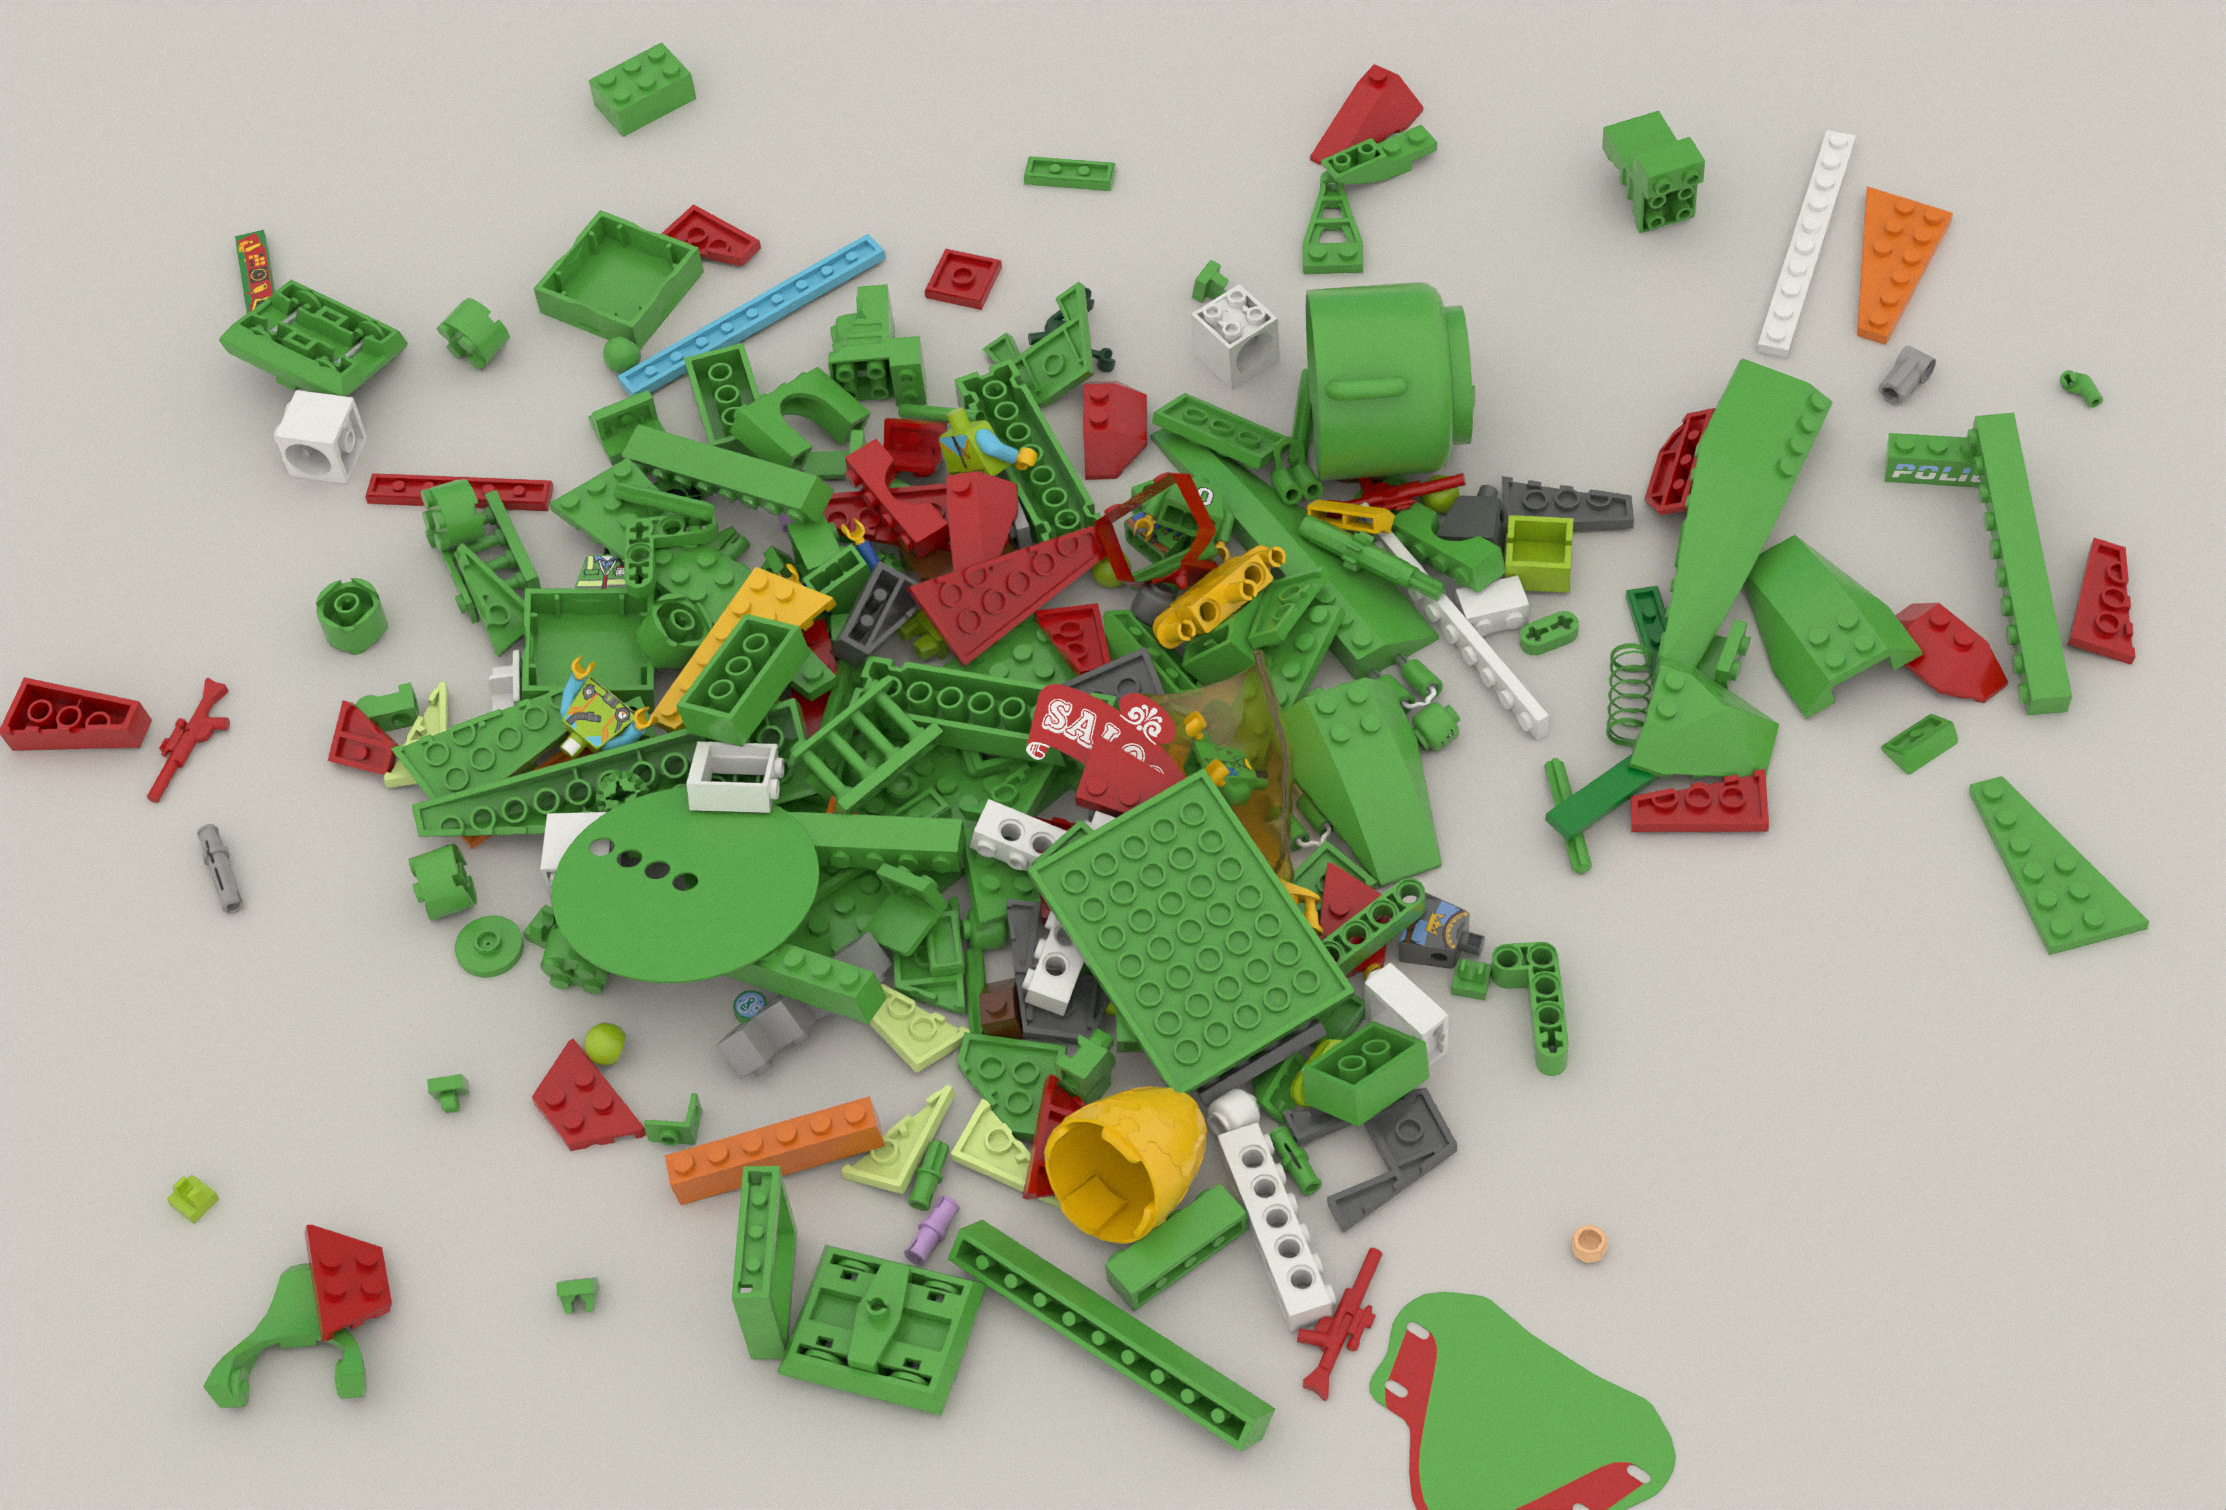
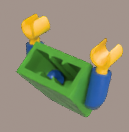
(843, 573)

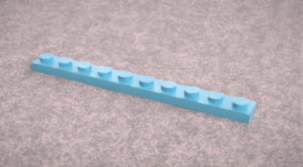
(754, 315)

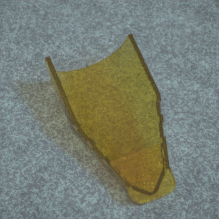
(1249, 718)

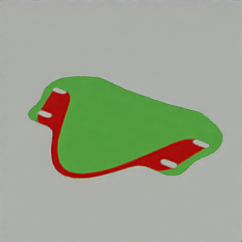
(1511, 1418)

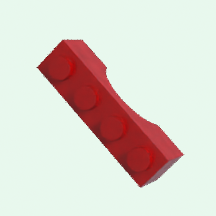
(917, 525)

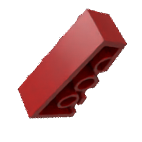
(71, 718)
(1117, 780)

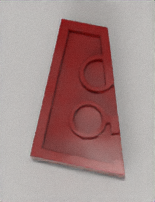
(713, 237)
(1076, 635)

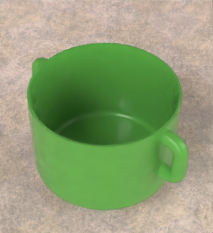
(1386, 380)

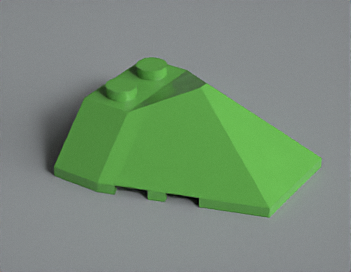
(1700, 728)

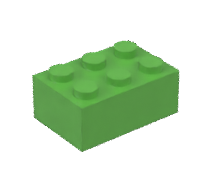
(642, 89)
(1365, 1073)

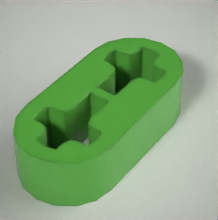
(1548, 632)

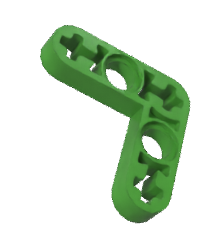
(654, 538)

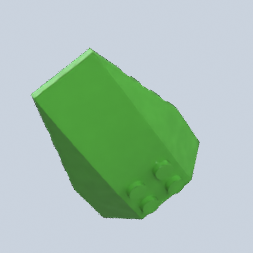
(1820, 624)
(1366, 776)

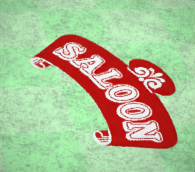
(1071, 719)

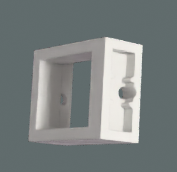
(733, 759)
(1406, 1008)

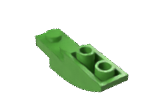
(1377, 162)

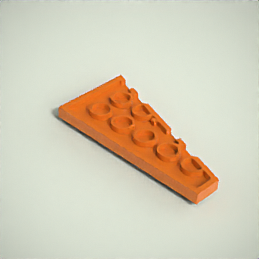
(1895, 254)

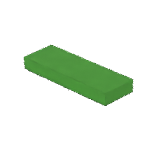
(1069, 173)

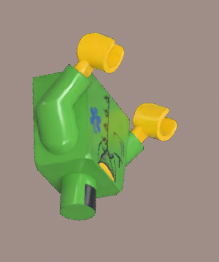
(1225, 766)

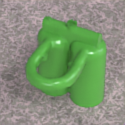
(1295, 481)

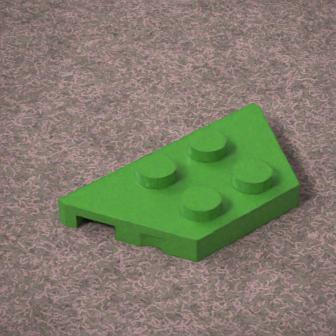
(991, 884)
(914, 978)

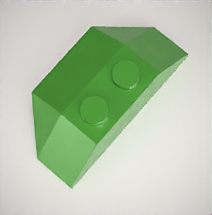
(1127, 634)

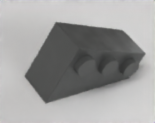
(876, 615)

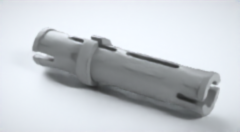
(217, 857)

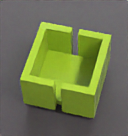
(1540, 552)

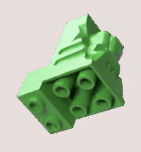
(1655, 169)
(869, 357)

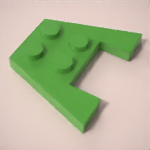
(1057, 360)

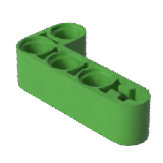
(1543, 1008)

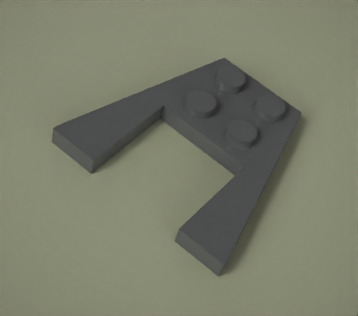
(1087, 1000)
(1408, 1137)

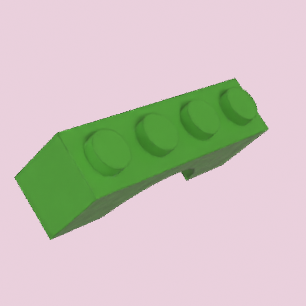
(1469, 562)

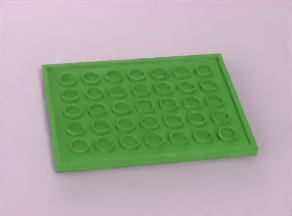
(1190, 933)

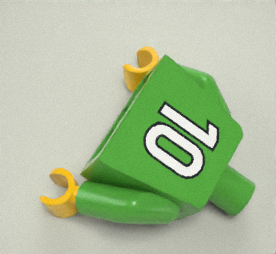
(1173, 512)

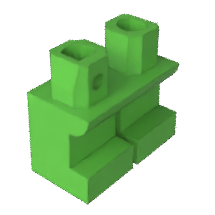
(1089, 1069)

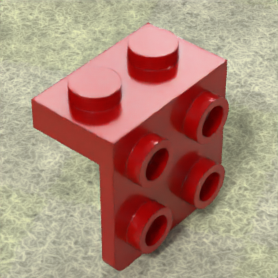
(914, 445)

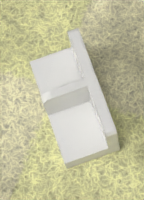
(507, 683)

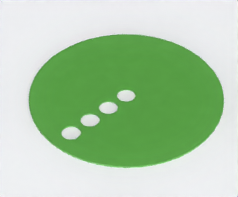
(749, 898)

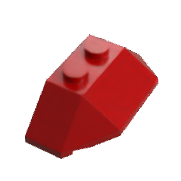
(1112, 428)
(1673, 468)
(1954, 655)

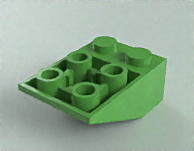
(1225, 648)

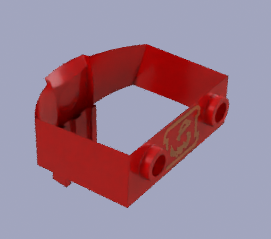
(1191, 569)

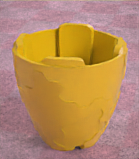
(1126, 1161)

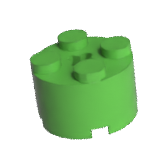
(473, 333)
(452, 514)
(351, 615)
(673, 631)
(443, 882)
(569, 968)

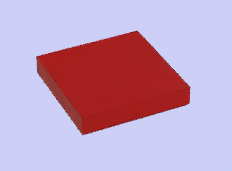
(963, 279)

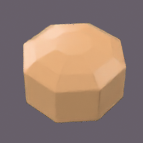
(1589, 1244)

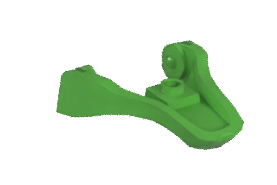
(291, 1323)

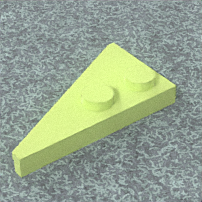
(433, 722)
(904, 1148)
(993, 1150)

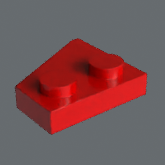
(361, 742)

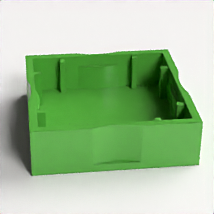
(619, 280)
(594, 624)

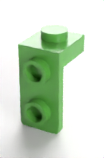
(832, 463)

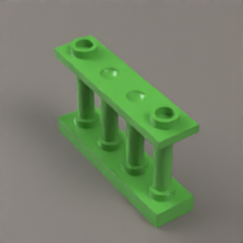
(503, 536)
(872, 779)

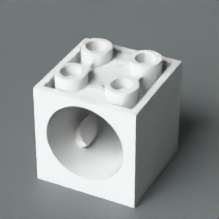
(1235, 336)
(320, 436)
(560, 832)

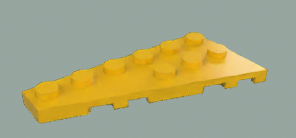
(761, 596)

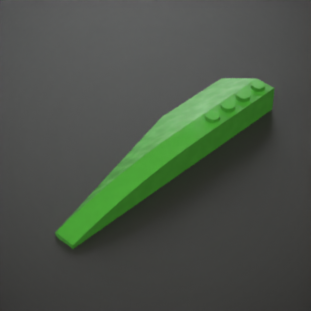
(1737, 492)
(1377, 615)
(663, 762)

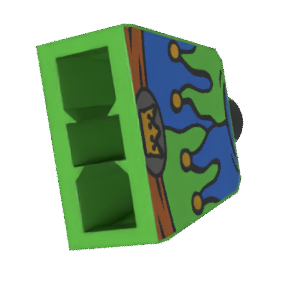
(1163, 542)

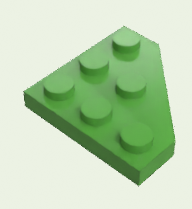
(1009, 1076)

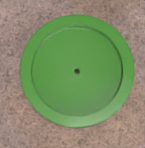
(489, 946)

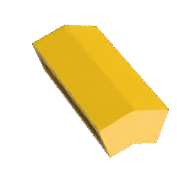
(1382, 517)

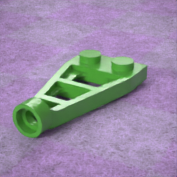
(1332, 257)

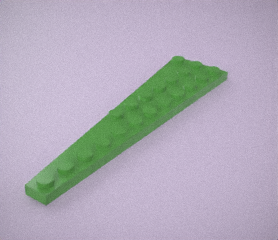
(685, 570)

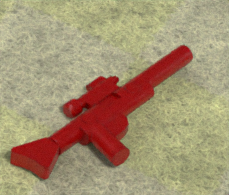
(1399, 496)
(183, 741)
(1347, 1320)

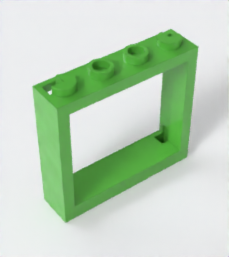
(764, 1263)

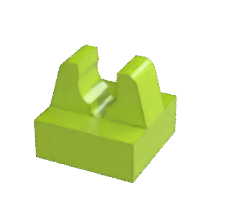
(192, 1198)

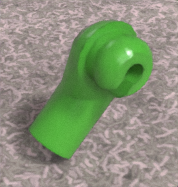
(2081, 385)

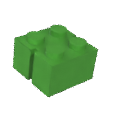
(813, 544)

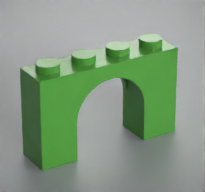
(808, 395)

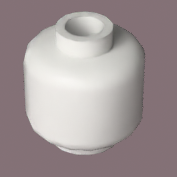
(1232, 1111)

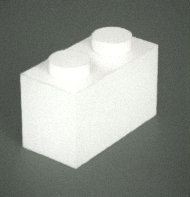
(1496, 607)

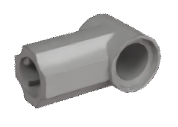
(1909, 370)

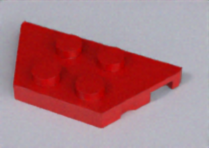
(1341, 901)
(583, 1103)
(1053, 1109)
(346, 1280)

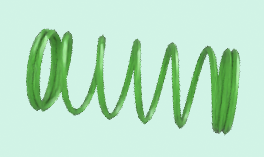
(1629, 668)

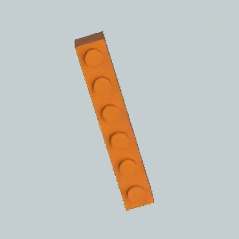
(788, 1144)

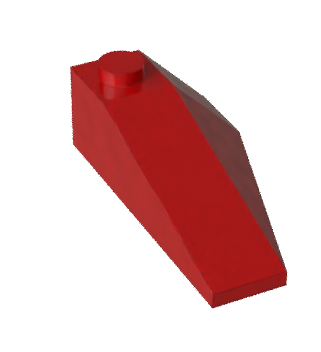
(1372, 110)
(979, 516)

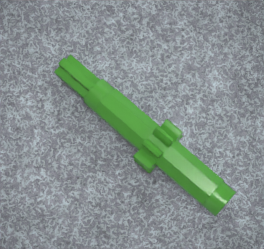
(1362, 554)

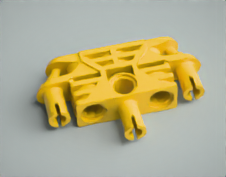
(1217, 595)

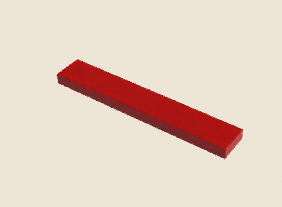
(406, 490)

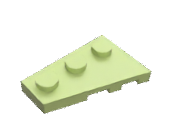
(913, 1032)

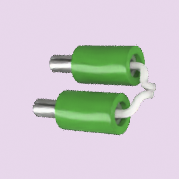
(1418, 677)
(1318, 821)

